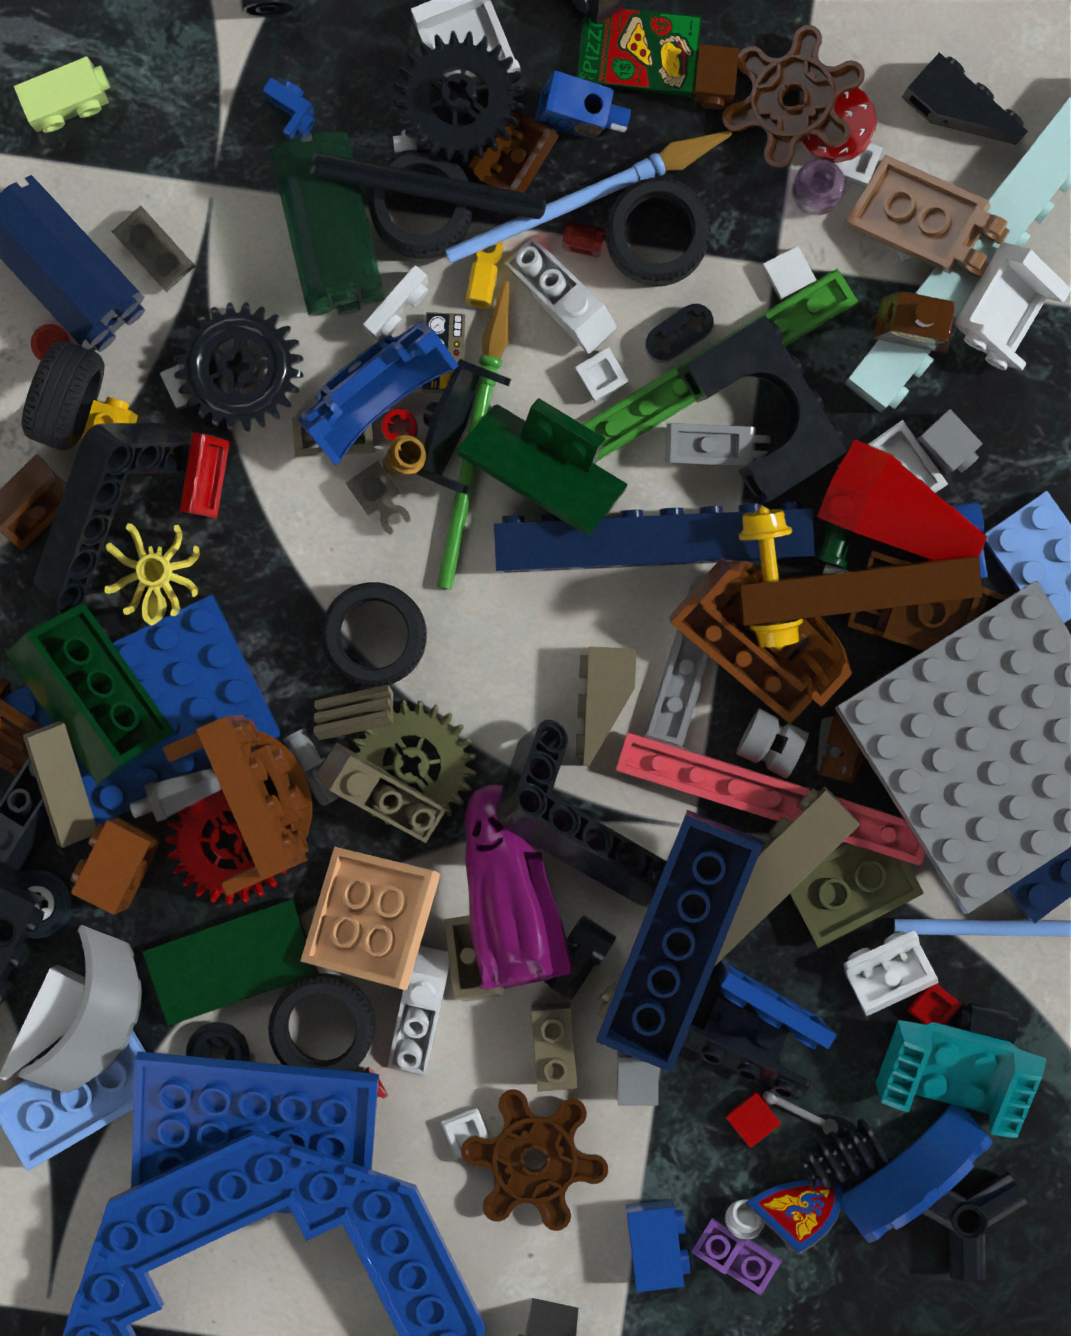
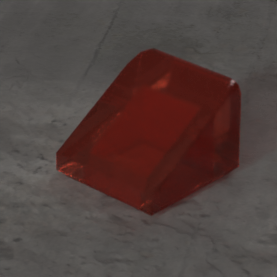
(583, 239)

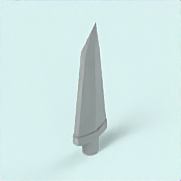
(175, 794)

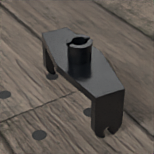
(450, 420)

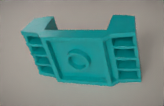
(960, 1071)

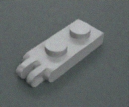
(712, 444)

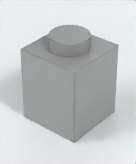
(950, 443)
(636, 1082)

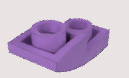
(737, 1257)

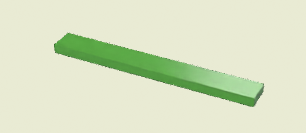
(669, 392)

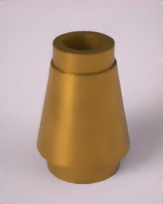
(404, 456)

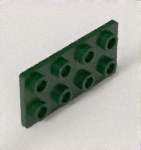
(546, 461)

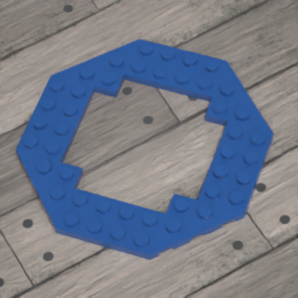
(248, 1183)

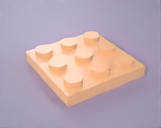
(370, 918)

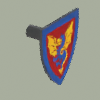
(799, 1213)

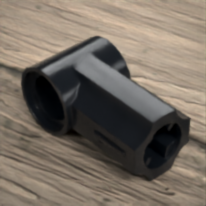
(587, 947)

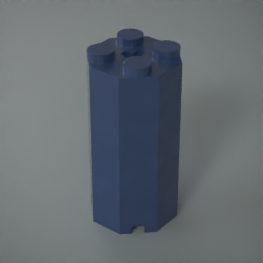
(64, 266)

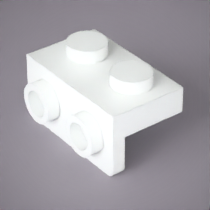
(889, 972)

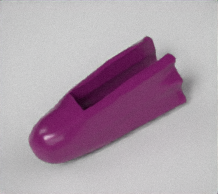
(510, 902)

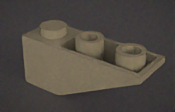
(608, 687)
(379, 793)

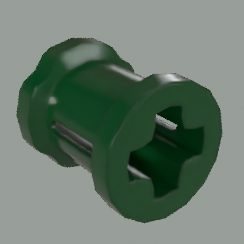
(834, 545)

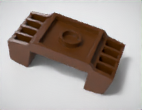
(923, 623)

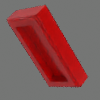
(204, 475)

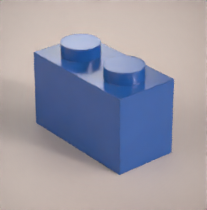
(656, 1246)

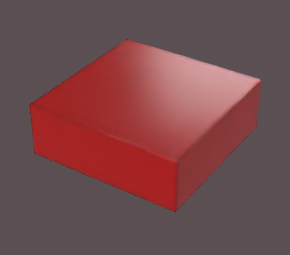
(933, 1005)
(753, 1119)

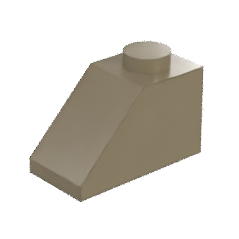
(463, 963)

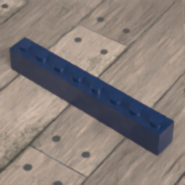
(644, 540)

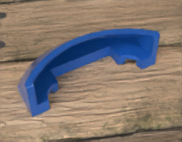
(372, 386)
(917, 1175)

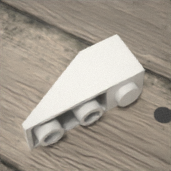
(562, 295)
(420, 1012)

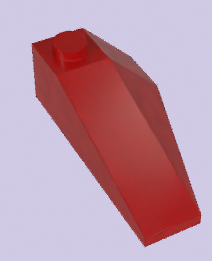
(891, 505)

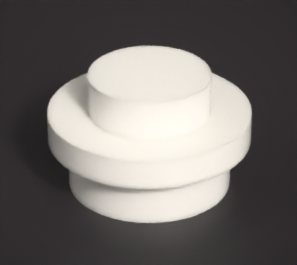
(743, 1221)

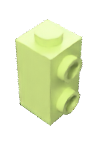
(63, 95)

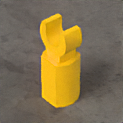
(483, 278)

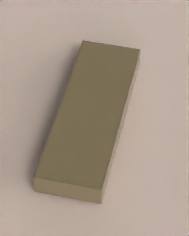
(60, 783)

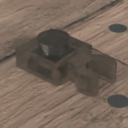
(375, 493)

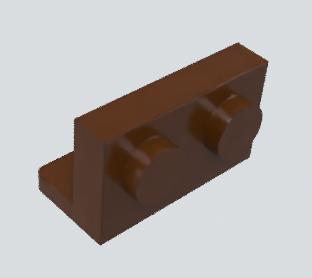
(517, 158)

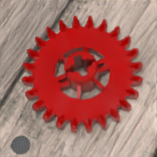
(193, 856)

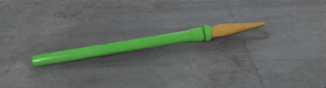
(493, 345)

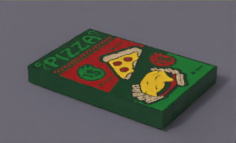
(641, 51)

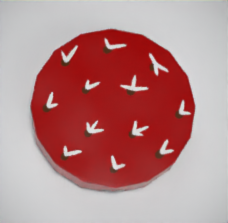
(860, 115)

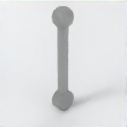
(827, 1125)

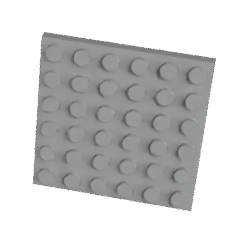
(978, 745)

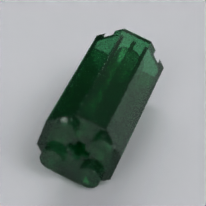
(327, 228)

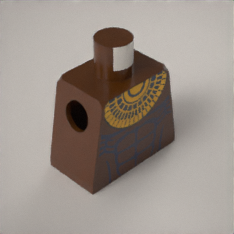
(916, 321)

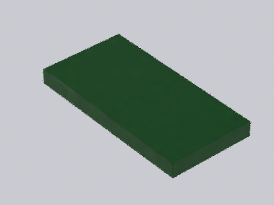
(229, 962)

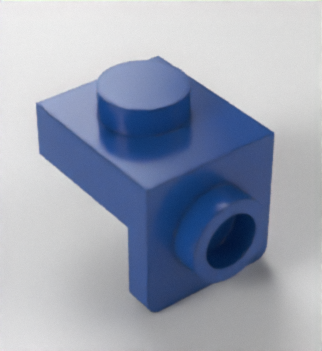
(289, 99)

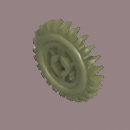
(436, 732)

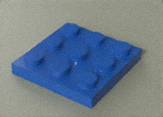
(772, 1006)

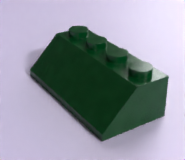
(91, 690)

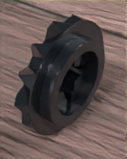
(221, 1035)

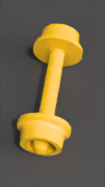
(765, 526)

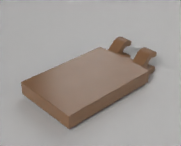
(926, 217)

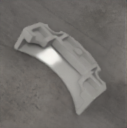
(102, 1021)

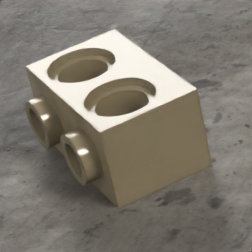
(554, 1047)

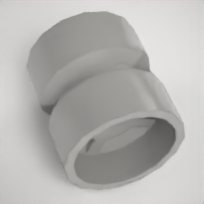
(759, 737)

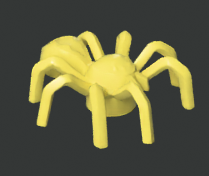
(153, 572)

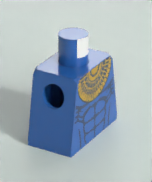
(564, 104)

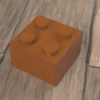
(115, 864)

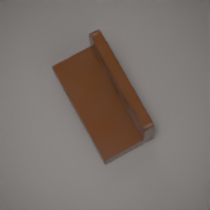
(30, 502)

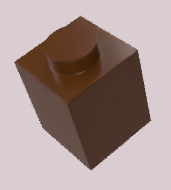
(715, 76)

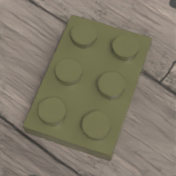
(851, 891)

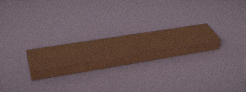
(860, 590)

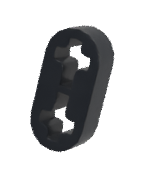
(674, 325)

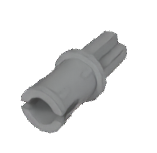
(311, 762)

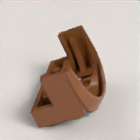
(778, 682)
(256, 813)

